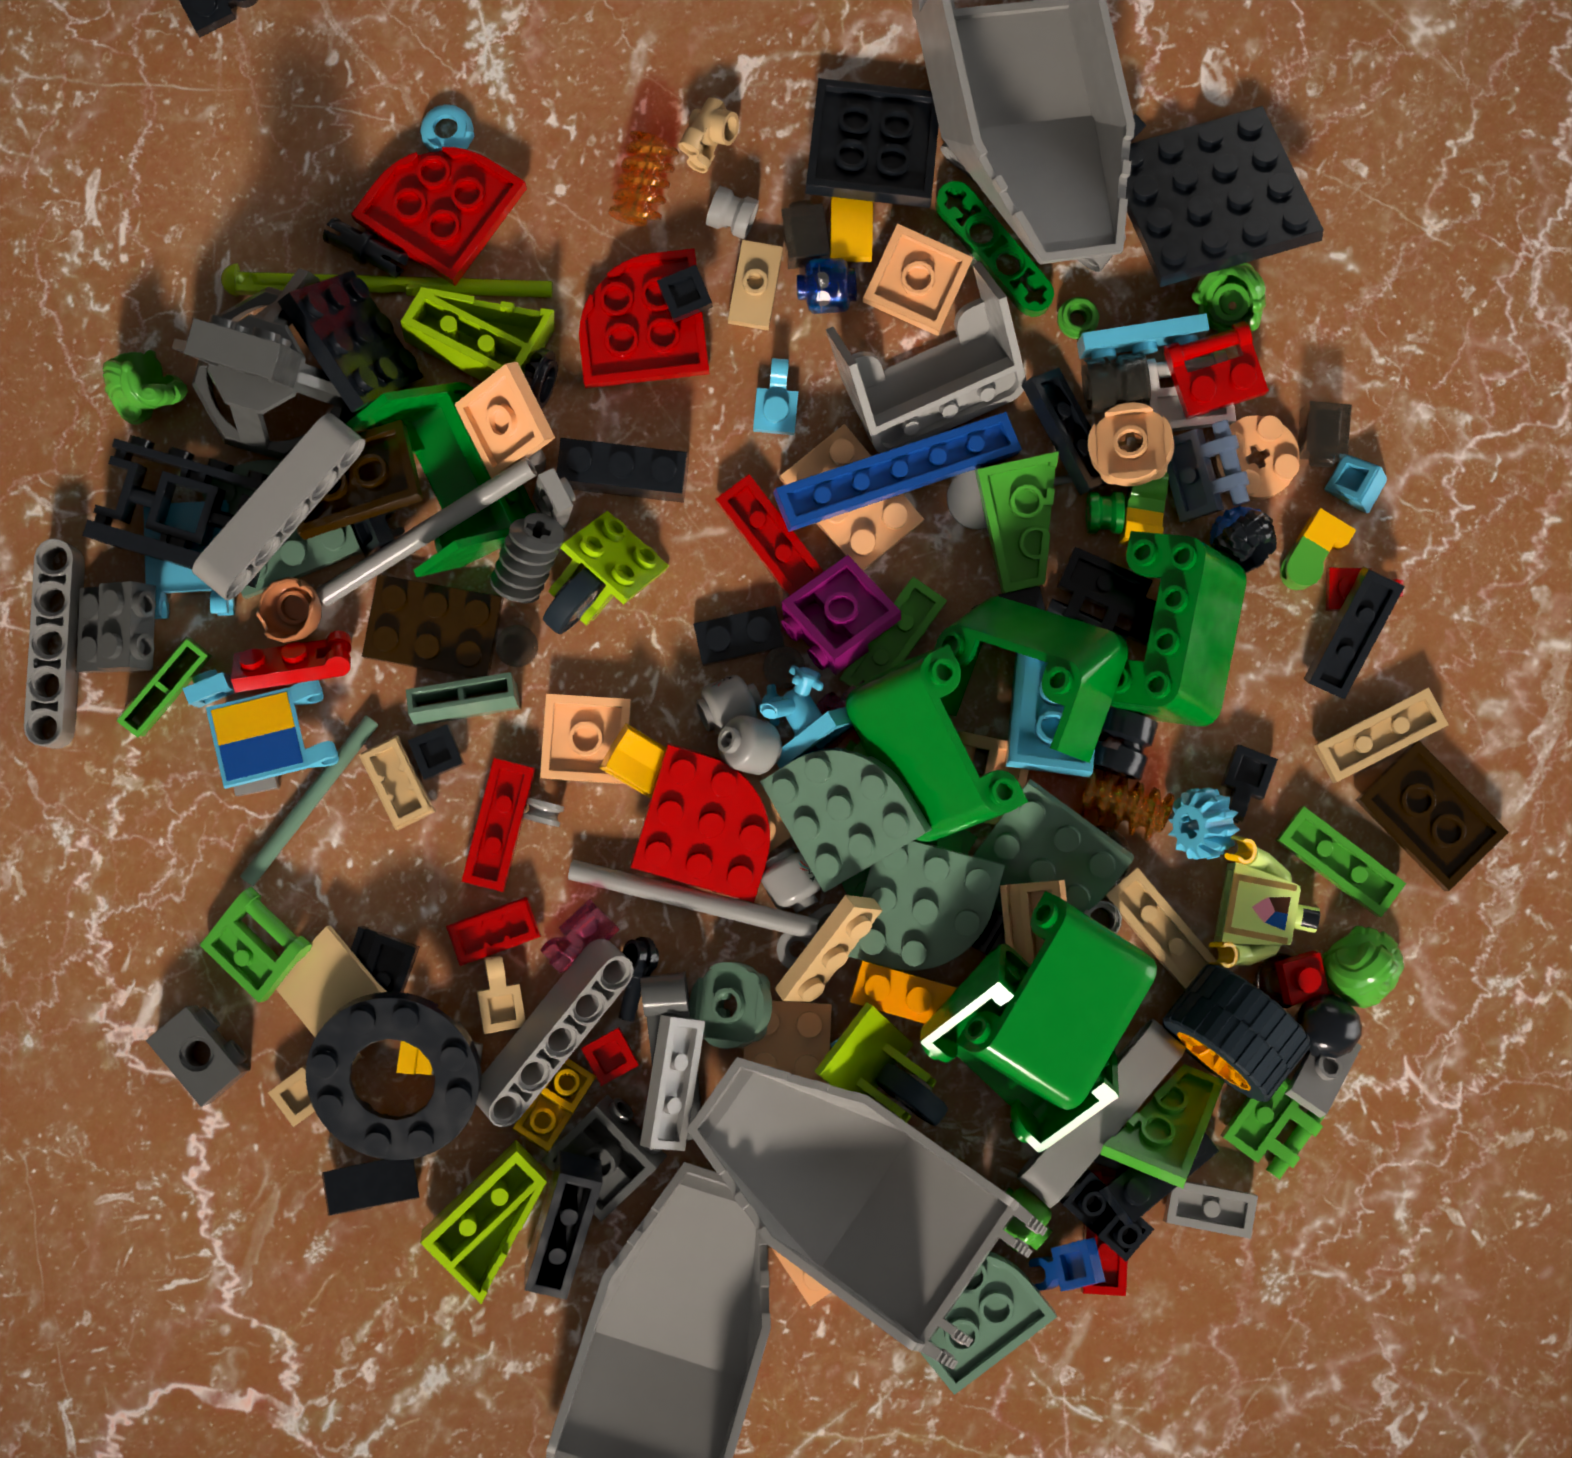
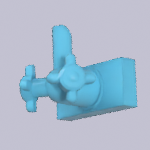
(810, 727)

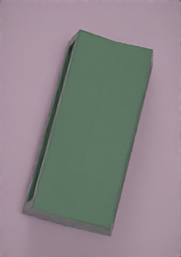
(463, 707)

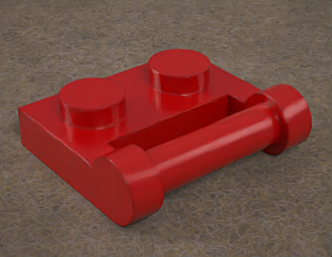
(1220, 383)

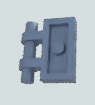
(1193, 477)

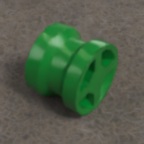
(1105, 512)

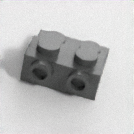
(116, 627)
(614, 1139)

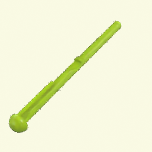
(250, 283)

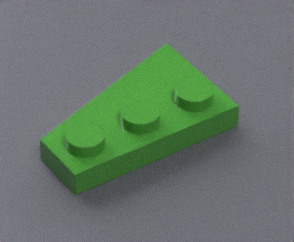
(1017, 516)
(1169, 1128)

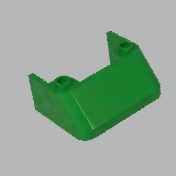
(451, 468)
(1079, 672)

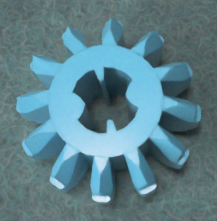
(1203, 823)

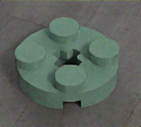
(753, 1004)

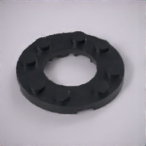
(398, 1018)

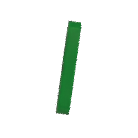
(999, 245)

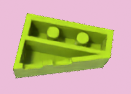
(475, 333)
(484, 1219)

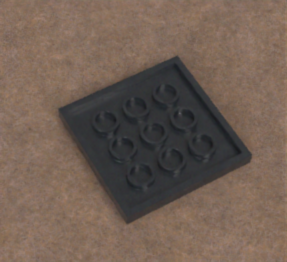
(1216, 197)

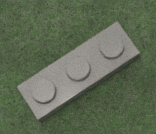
(672, 1083)

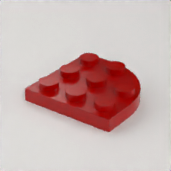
(440, 207)
(629, 330)
(704, 826)

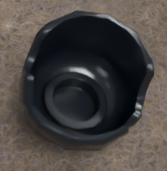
(1330, 1024)

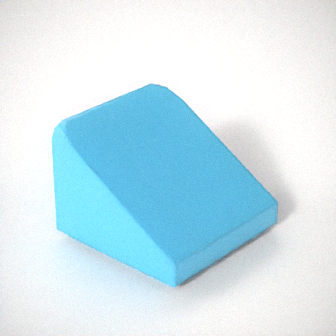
(1357, 482)

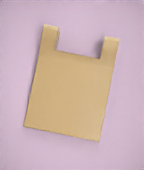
(326, 981)

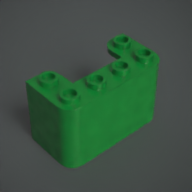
(1189, 632)

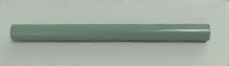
(308, 801)

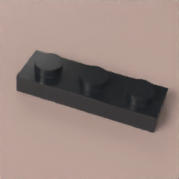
(1065, 426)
(1353, 632)
(1136, 1192)

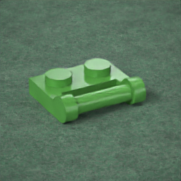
(245, 954)

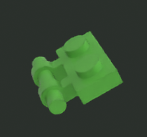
(1259, 1123)

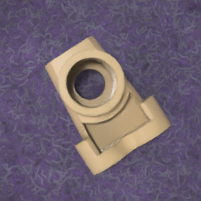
(706, 130)

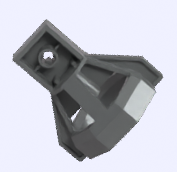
(255, 368)

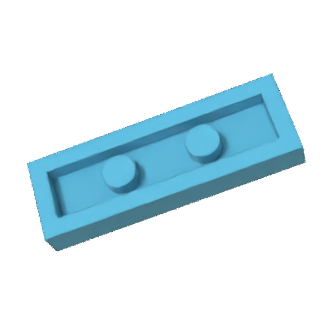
(1142, 337)

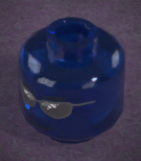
(827, 286)

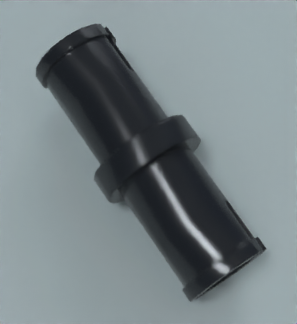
(365, 247)

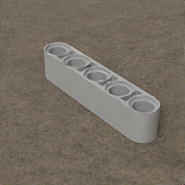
(278, 506)
(43, 626)
(553, 1031)
(1140, 1070)

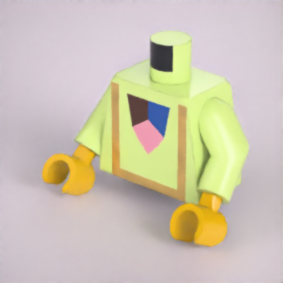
(1258, 908)

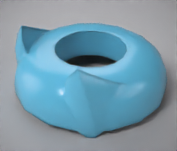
(461, 138)

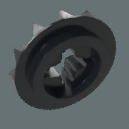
(542, 375)

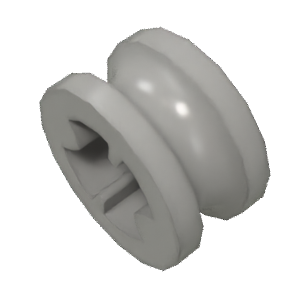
(543, 812)

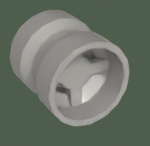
(732, 212)

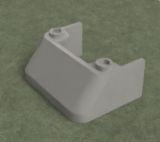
(942, 384)

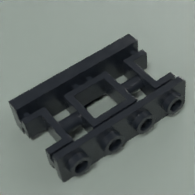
(174, 542)

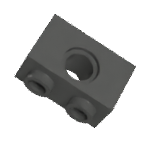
(175, 1047)

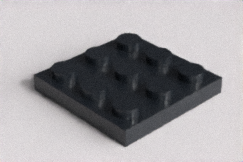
(873, 143)
(351, 339)

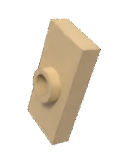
(755, 285)
(397, 782)

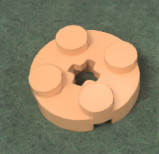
(1280, 448)
(1135, 467)

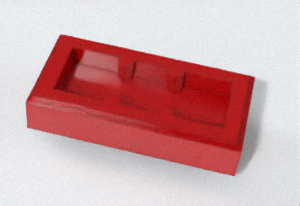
(493, 931)

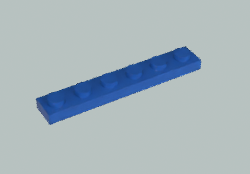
(896, 471)

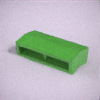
(157, 681)

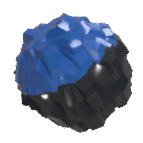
(1244, 536)

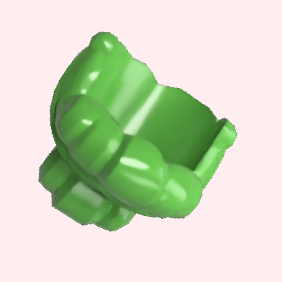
(1232, 284)
(138, 385)
(1363, 966)

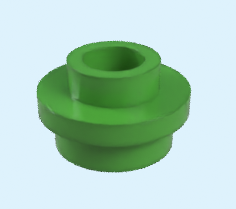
(1085, 308)

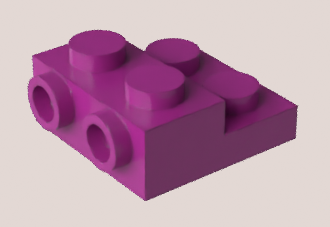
(838, 615)

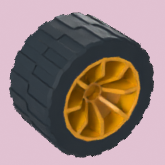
(1237, 1032)

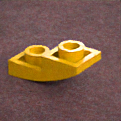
(851, 229)
(554, 1106)

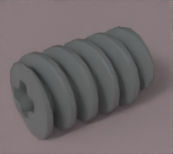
(527, 557)

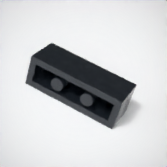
(623, 469)
(563, 1225)

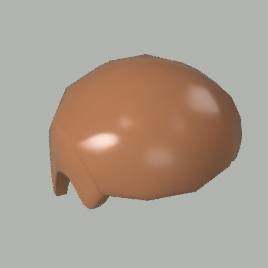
(289, 610)

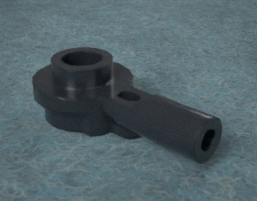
(645, 960)

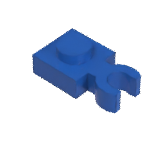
(1071, 1266)

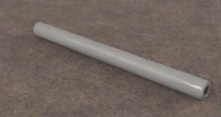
(426, 531)
(693, 899)

